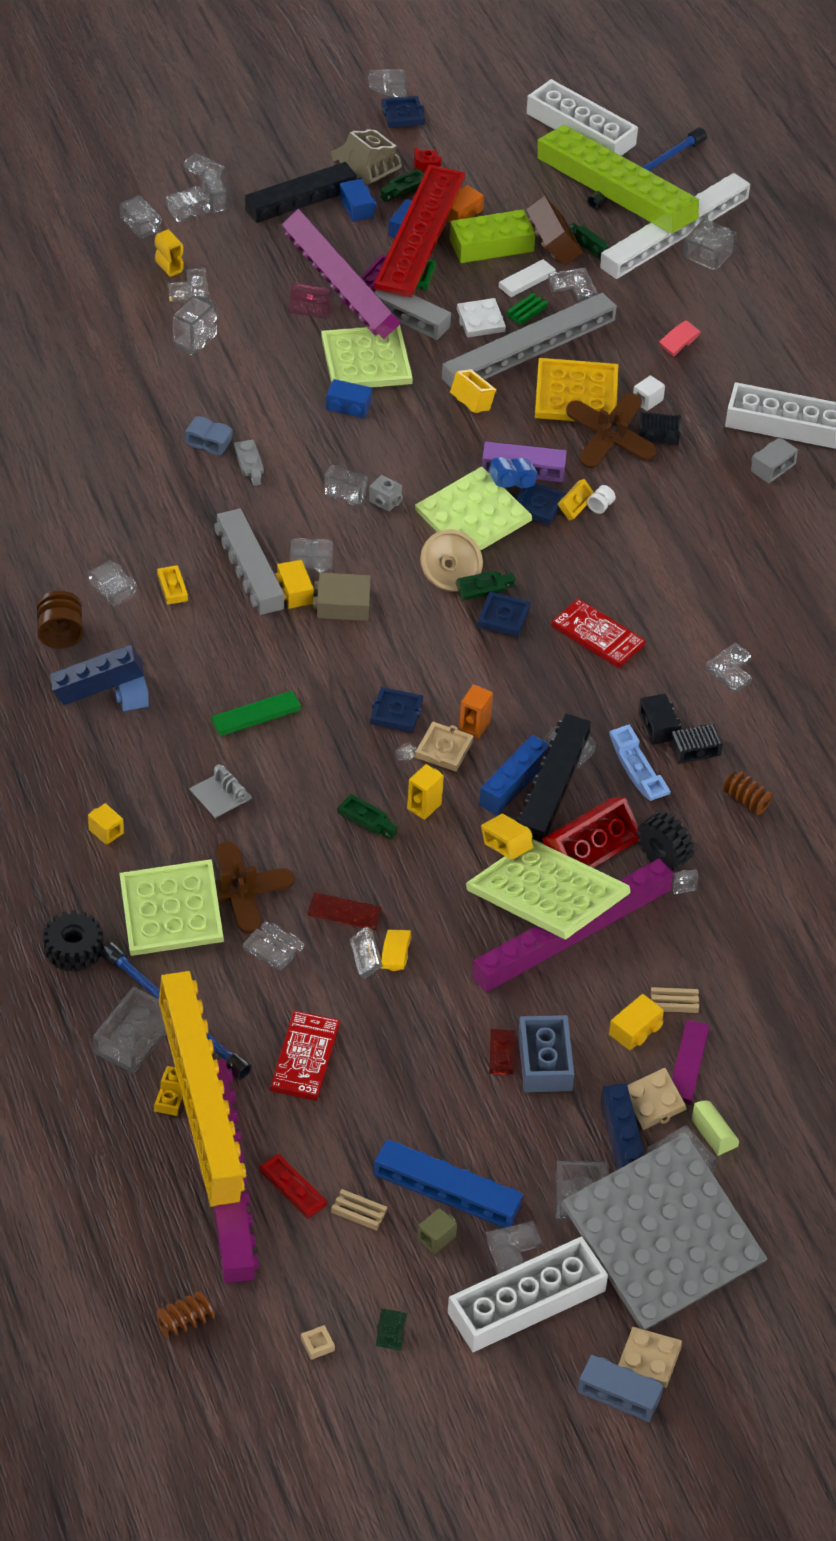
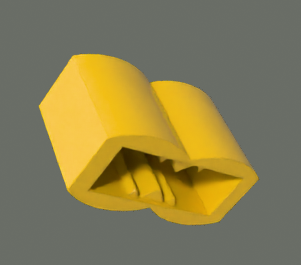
(169, 253)

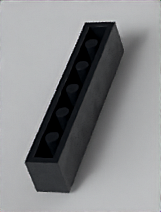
(298, 192)
(554, 775)

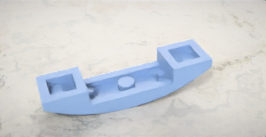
(636, 765)

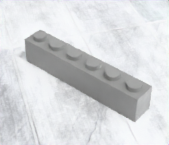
(249, 561)

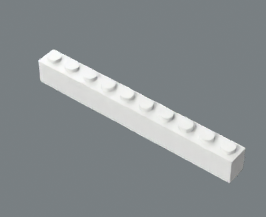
(653, 239)

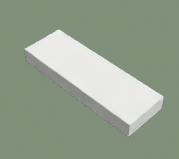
(526, 278)

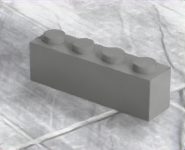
(417, 313)

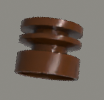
(59, 619)

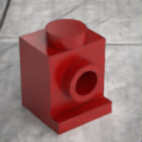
(423, 158)

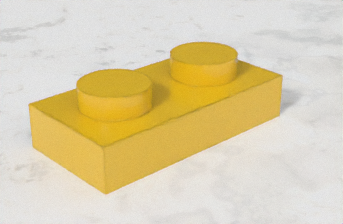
(575, 499)
(172, 584)

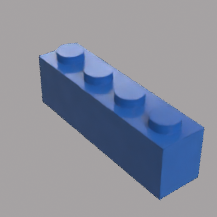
(513, 775)

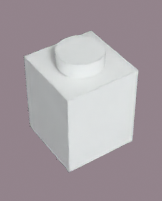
(650, 391)

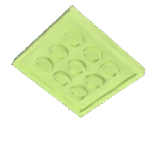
(366, 359)
(475, 508)
(171, 907)

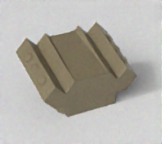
(368, 155)

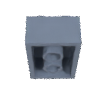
(546, 1053)

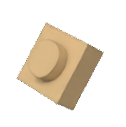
(317, 1342)

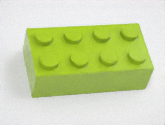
(492, 236)

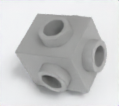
(385, 493)

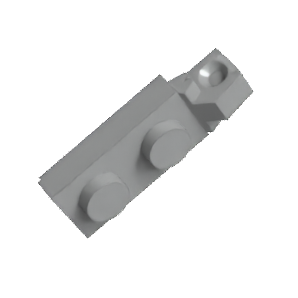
(249, 460)

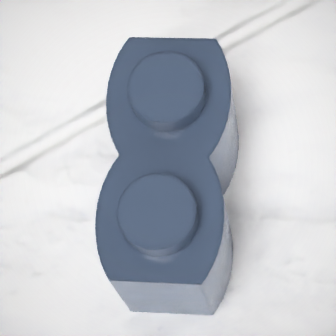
(208, 435)

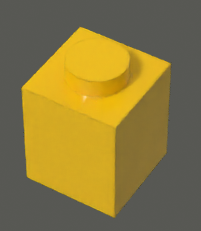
(105, 824)

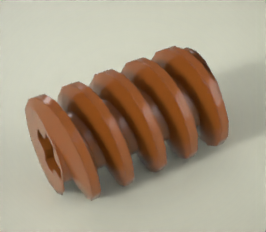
(747, 793)
(183, 1313)

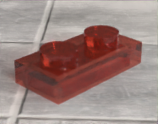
(501, 1052)

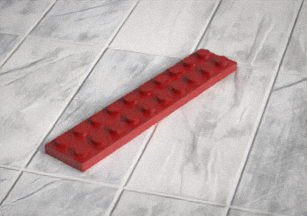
(419, 231)

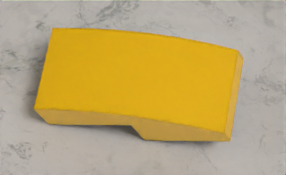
(396, 949)
(170, 1096)

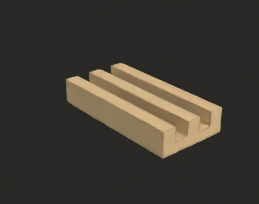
(676, 996)
(362, 1207)

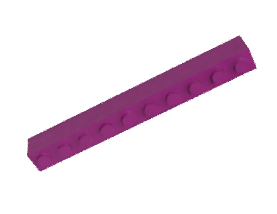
(341, 274)
(539, 944)
(233, 1219)

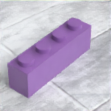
(546, 461)

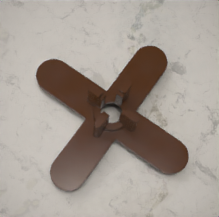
(602, 423)
(255, 883)

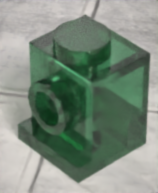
(391, 1329)

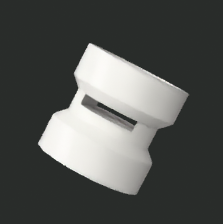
(601, 499)

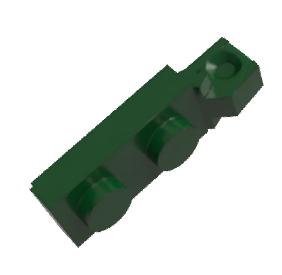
(402, 185)
(589, 240)
(481, 584)
(367, 816)

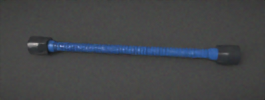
(694, 138)
(114, 955)

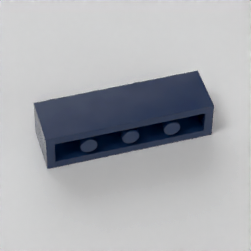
(97, 674)
(621, 1124)

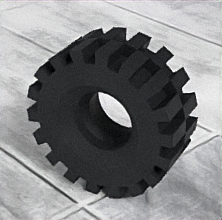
(665, 839)
(73, 954)

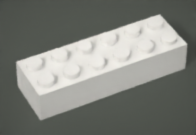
(560, 106)
(782, 415)
(527, 1294)

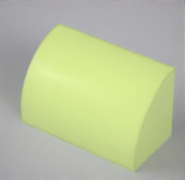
(713, 1127)

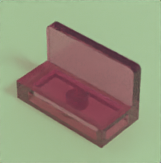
(309, 300)

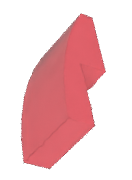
(680, 336)

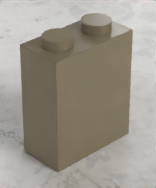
(342, 596)

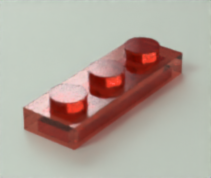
(344, 911)

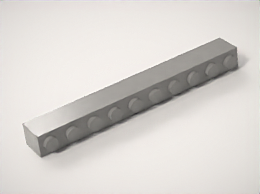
(534, 339)

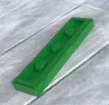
(255, 713)

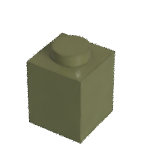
(437, 1231)

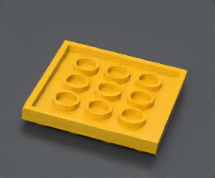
(573, 380)

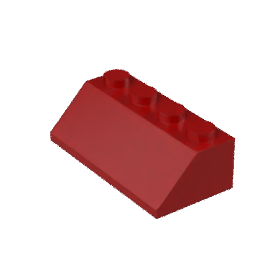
(596, 833)

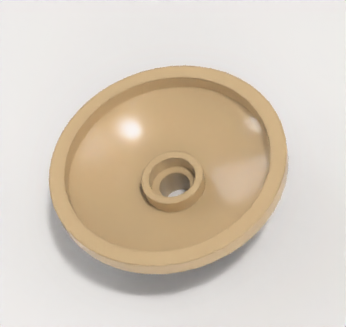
(458, 551)

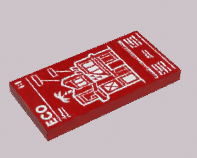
(598, 633)
(305, 1055)

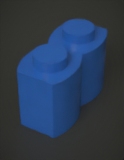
(513, 472)

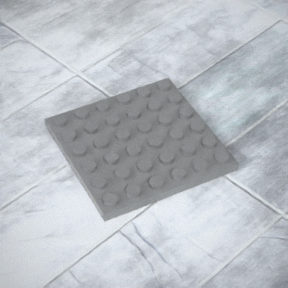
(664, 1231)

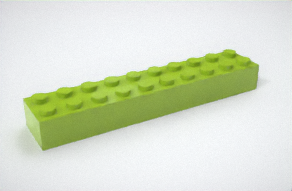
(618, 179)

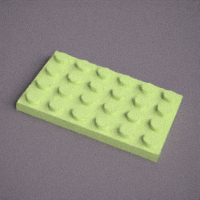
(549, 889)

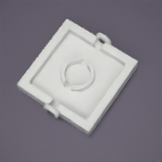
(480, 317)

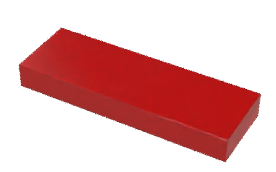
(293, 1186)

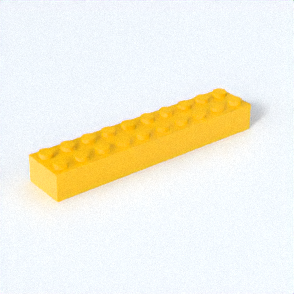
(201, 1089)

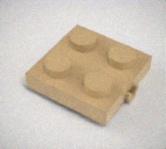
(444, 746)
(655, 1099)
(651, 1354)

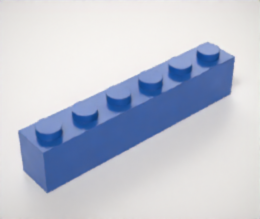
(448, 1184)

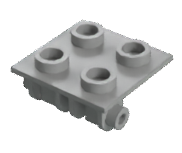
(220, 792)

